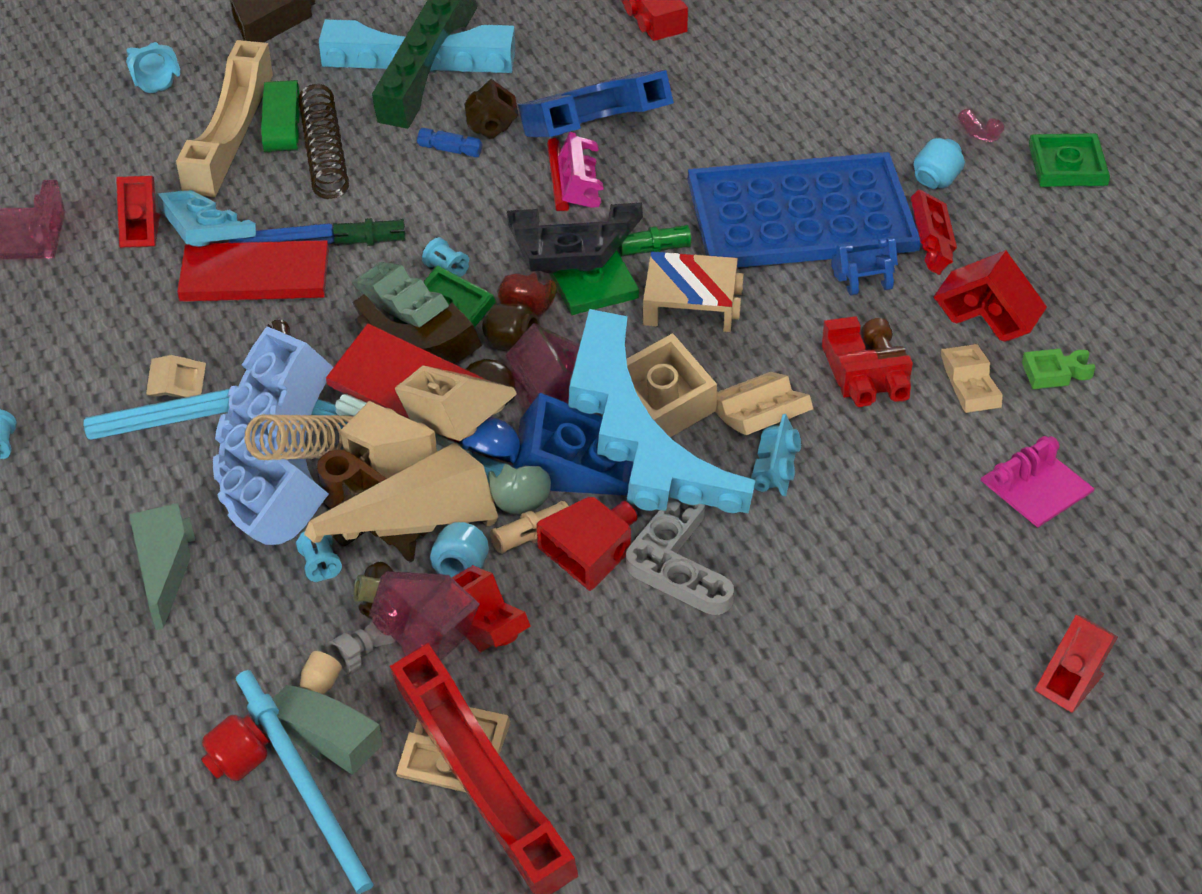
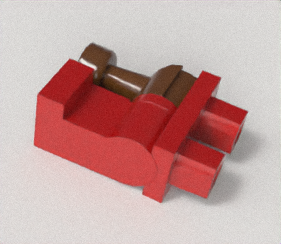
(863, 371)

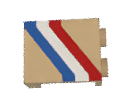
(692, 283)

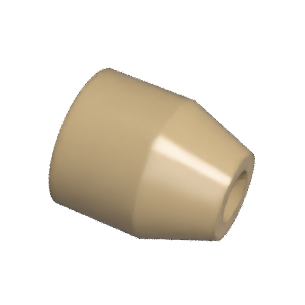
(320, 672)

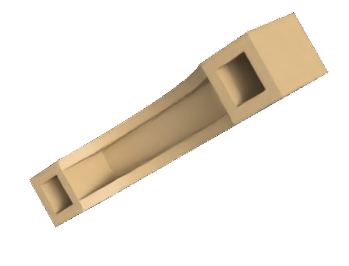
(207, 158)

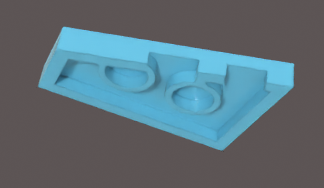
(200, 221)

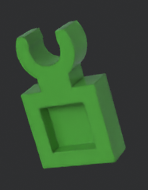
(1054, 369)

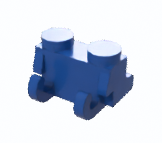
(865, 263)

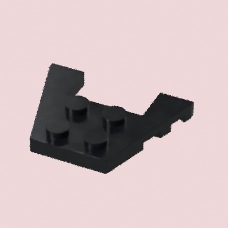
(575, 244)

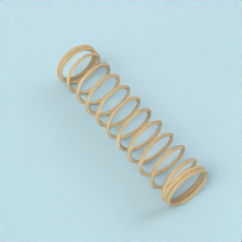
(329, 435)

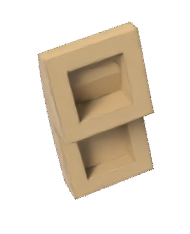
(970, 378)

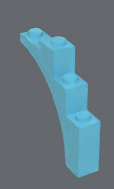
(629, 433)

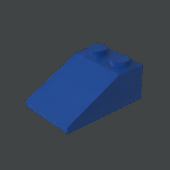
(566, 447)

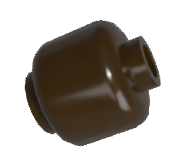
(507, 324)

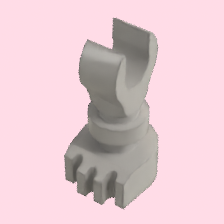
(350, 647)

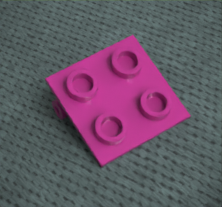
(1037, 482)

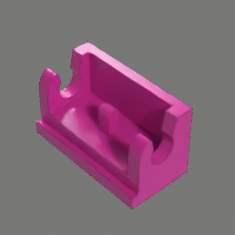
(578, 172)

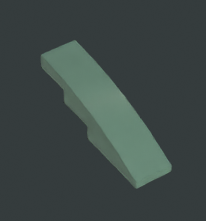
(399, 294)

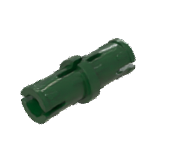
(369, 232)

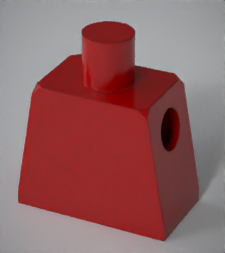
(587, 538)

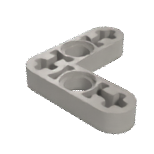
(665, 557)

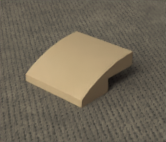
(760, 403)
(424, 762)

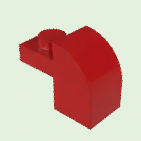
(494, 621)

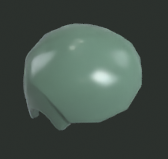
(519, 488)

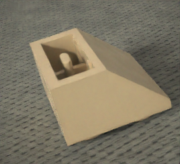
(451, 401)
(387, 439)

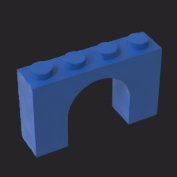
(620, 95)

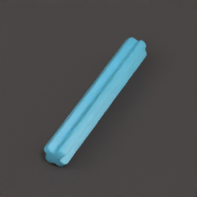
(156, 414)

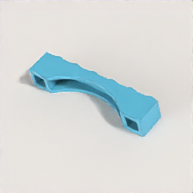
(475, 50)

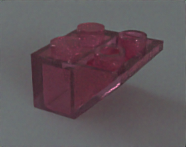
(423, 611)

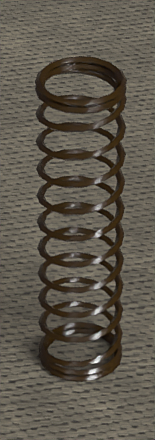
(333, 171)

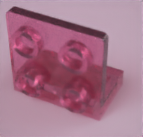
(35, 230)

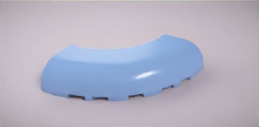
(270, 496)

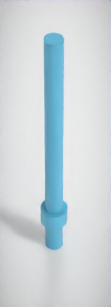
(264, 713)

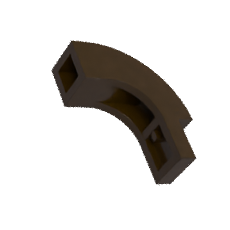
(445, 335)

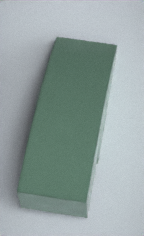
(327, 727)

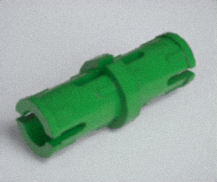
(656, 240)

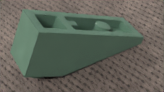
(163, 556)

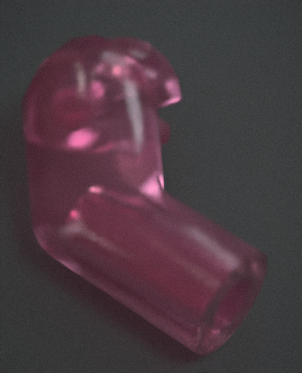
(977, 129)

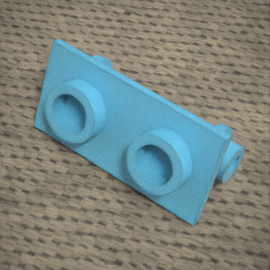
(776, 457)

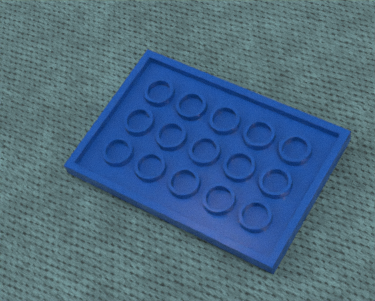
(801, 208)

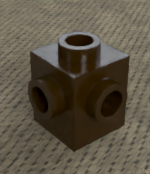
(490, 109)

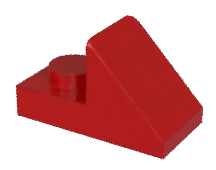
(137, 211)
(1076, 663)

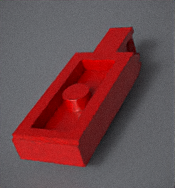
(934, 230)

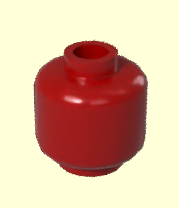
(234, 747)

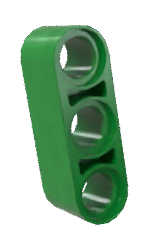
(280, 116)

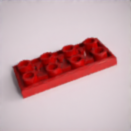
(254, 271)
(379, 364)

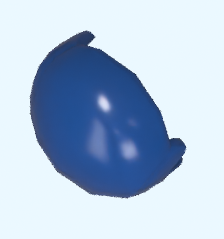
(494, 439)

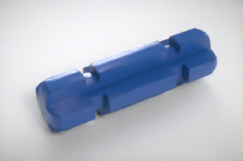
(449, 142)

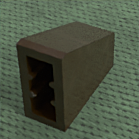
(268, 18)

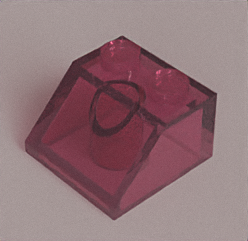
(544, 363)

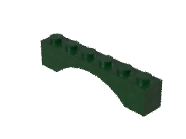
(402, 86)

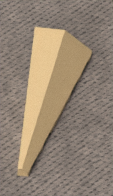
(429, 493)

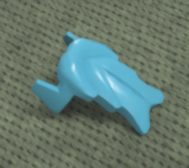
(150, 70)

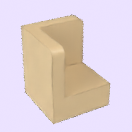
(175, 377)

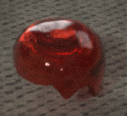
(528, 291)

